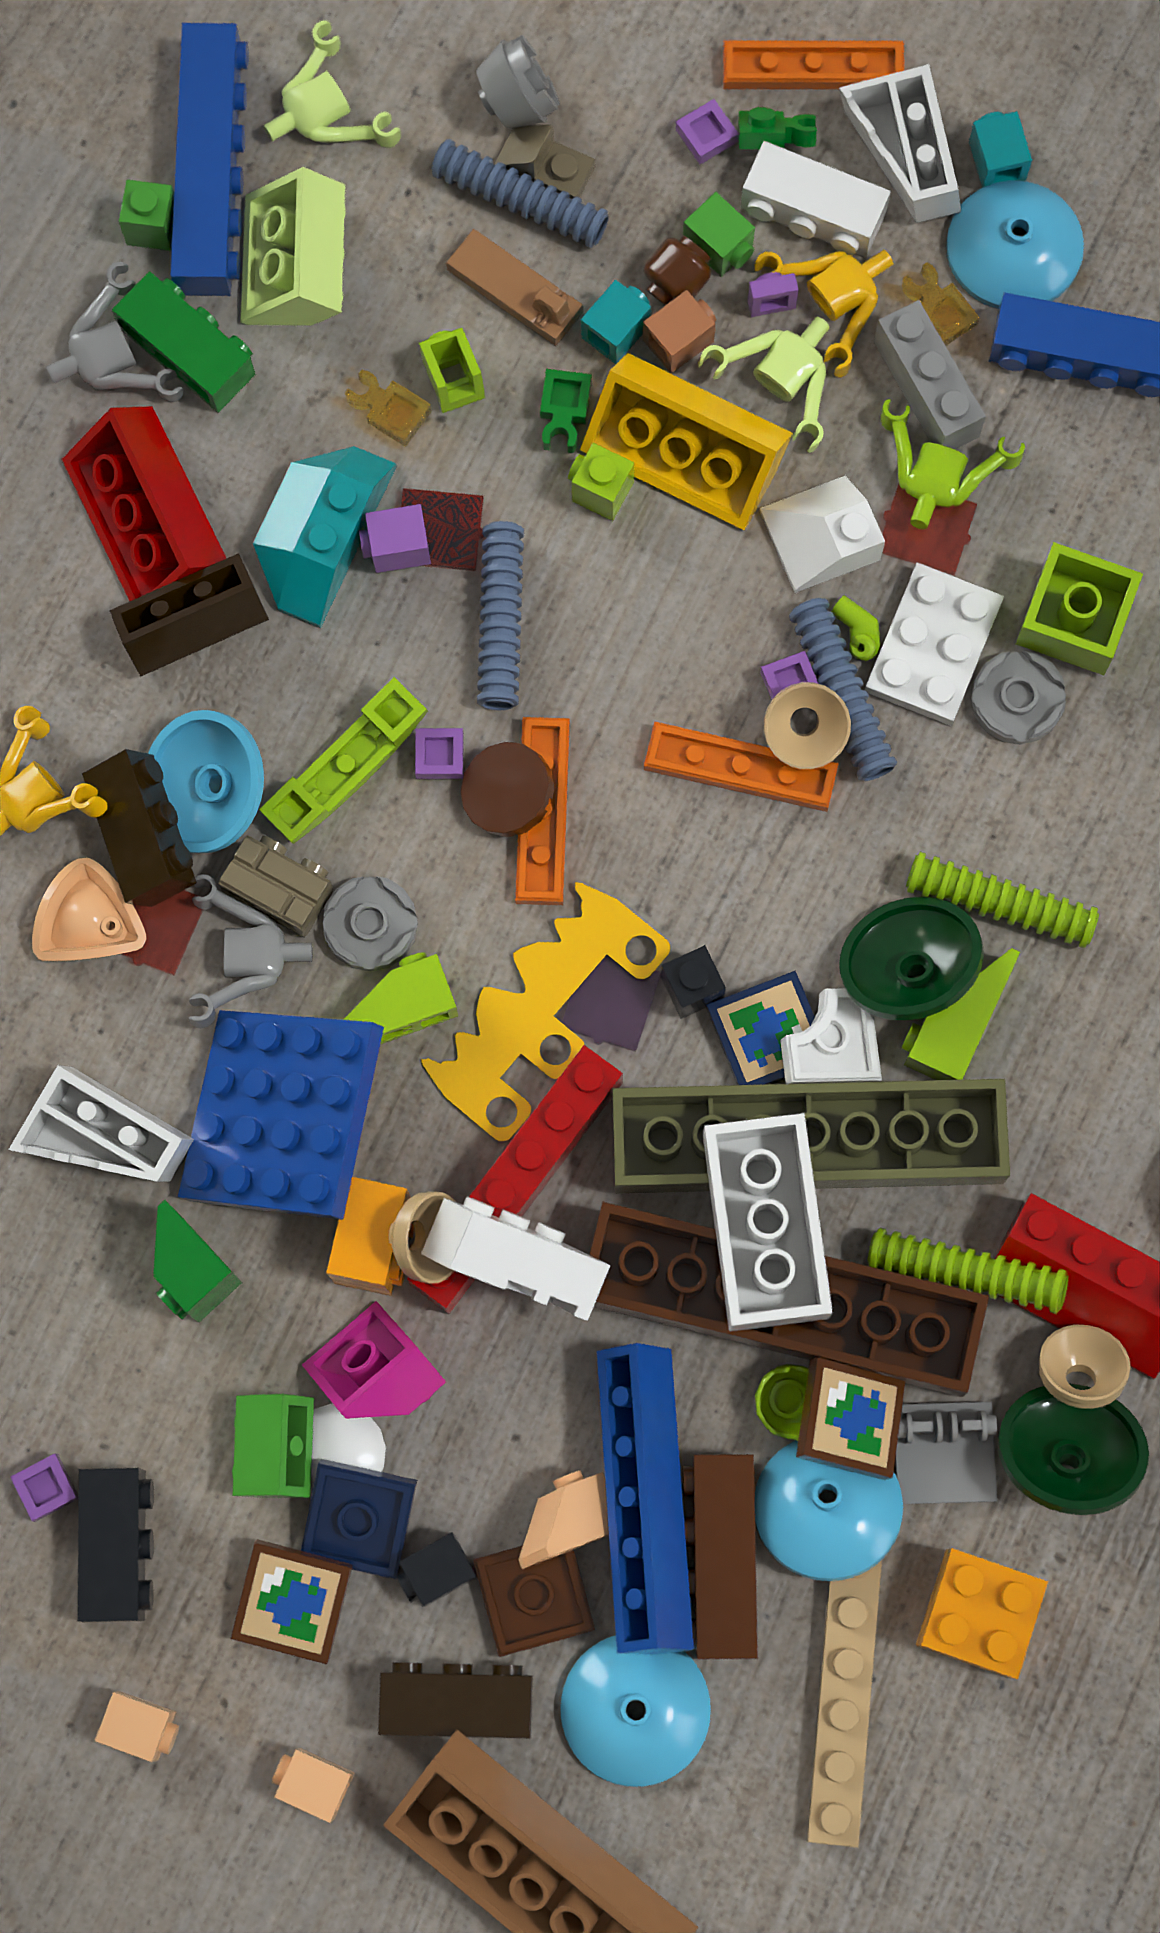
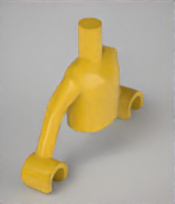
(837, 289)
(34, 794)

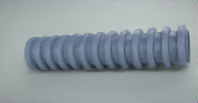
(519, 193)
(500, 615)
(836, 673)

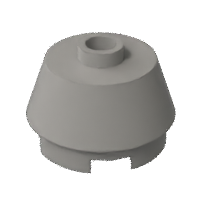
(516, 85)

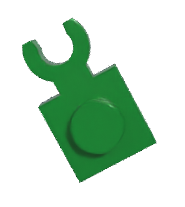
(770, 126)
(564, 402)

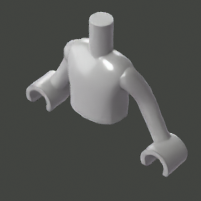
(104, 350)
(248, 952)

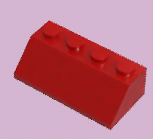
(141, 501)
(1107, 1279)

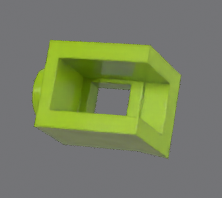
(446, 350)

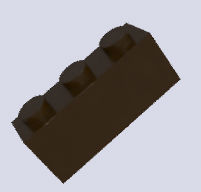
(188, 615)
(141, 828)
(455, 1700)

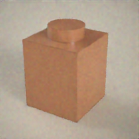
(680, 330)

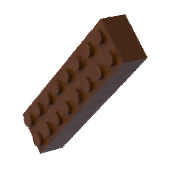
(877, 1323)

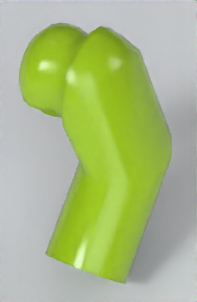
(863, 628)

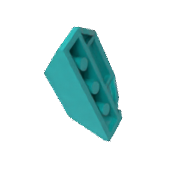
(316, 528)

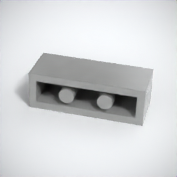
(929, 377)

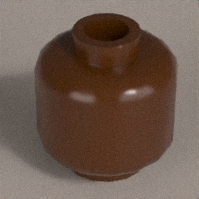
(677, 268)

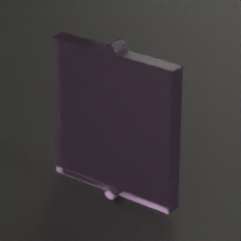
(611, 1005)

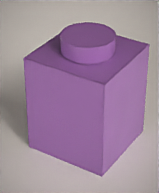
(395, 538)

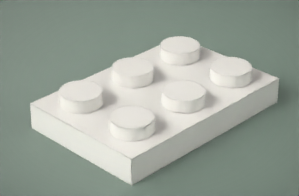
(934, 644)

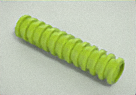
(1003, 899)
(969, 1270)

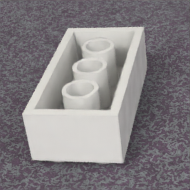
(767, 1222)

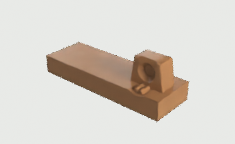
(514, 287)

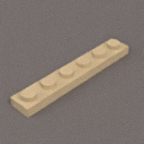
(844, 1710)

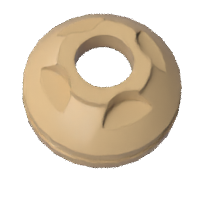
(821, 744)
(422, 1212)
(1086, 1351)

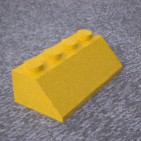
(687, 440)

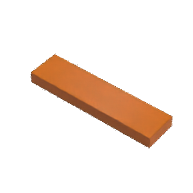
(807, 63)
(736, 767)
(543, 847)

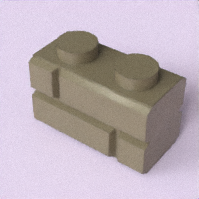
(276, 884)

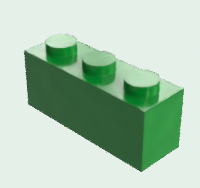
(185, 340)

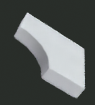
(835, 1047)

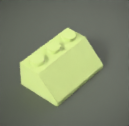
(293, 250)

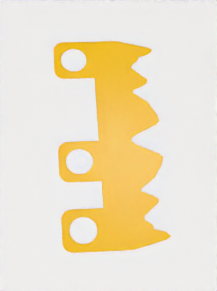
(521, 1021)

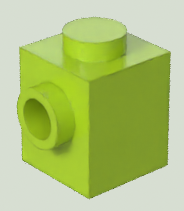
(601, 481)

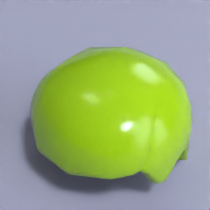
(781, 1400)

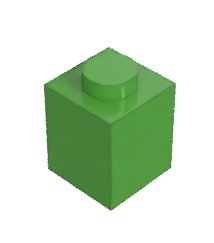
(147, 214)
(721, 234)

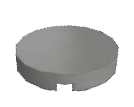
(1018, 697)
(370, 923)

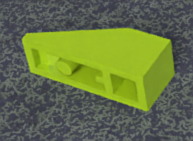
(408, 998)
(950, 1038)

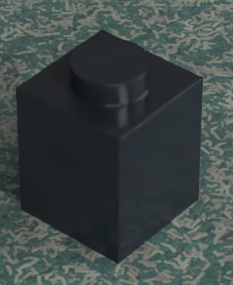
(692, 981)
(435, 1571)

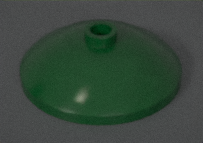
(907, 941)
(1099, 1443)

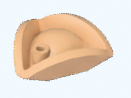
(85, 916)

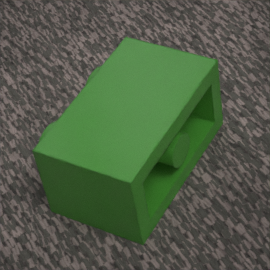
(273, 1446)

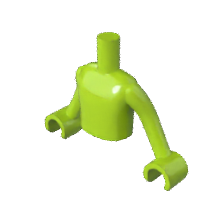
(939, 469)

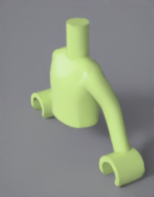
(318, 102)
(785, 368)

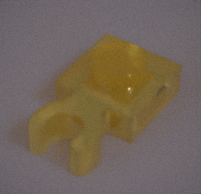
(945, 307)
(393, 410)

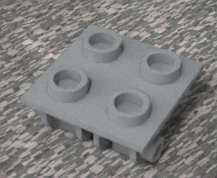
(947, 1453)

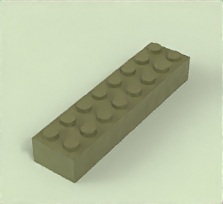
(854, 1132)

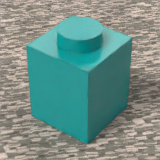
(1000, 148)
(616, 320)

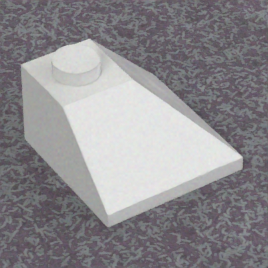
(823, 533)

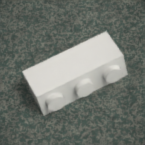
(814, 200)

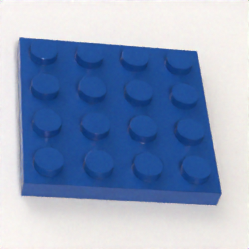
(281, 1113)

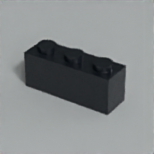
(114, 1545)

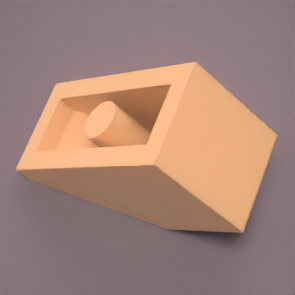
(566, 1518)

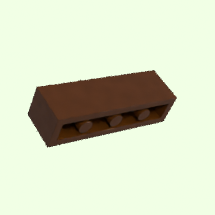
(723, 1555)

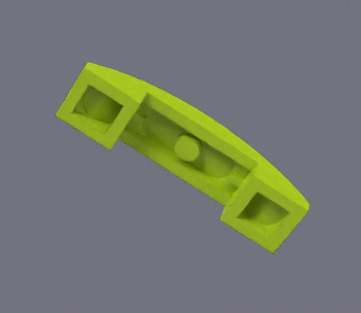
(346, 764)

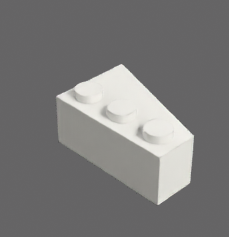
(907, 138)
(98, 1128)
(514, 1256)

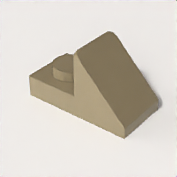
(538, 155)

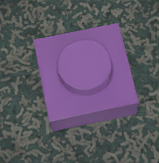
(707, 131)
(772, 294)
(787, 672)
(439, 753)
(44, 1487)

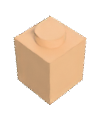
(137, 1727)
(312, 1783)

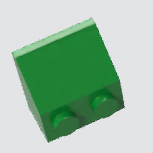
(187, 1268)

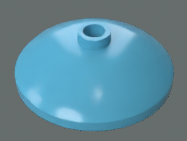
(995, 261)
(194, 758)
(824, 1538)
(625, 1748)

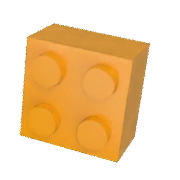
(361, 1244)
(981, 1613)

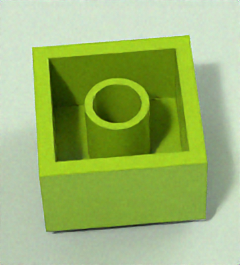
(1079, 608)

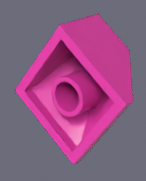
(373, 1368)

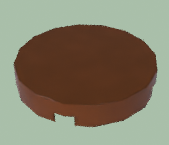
(507, 789)

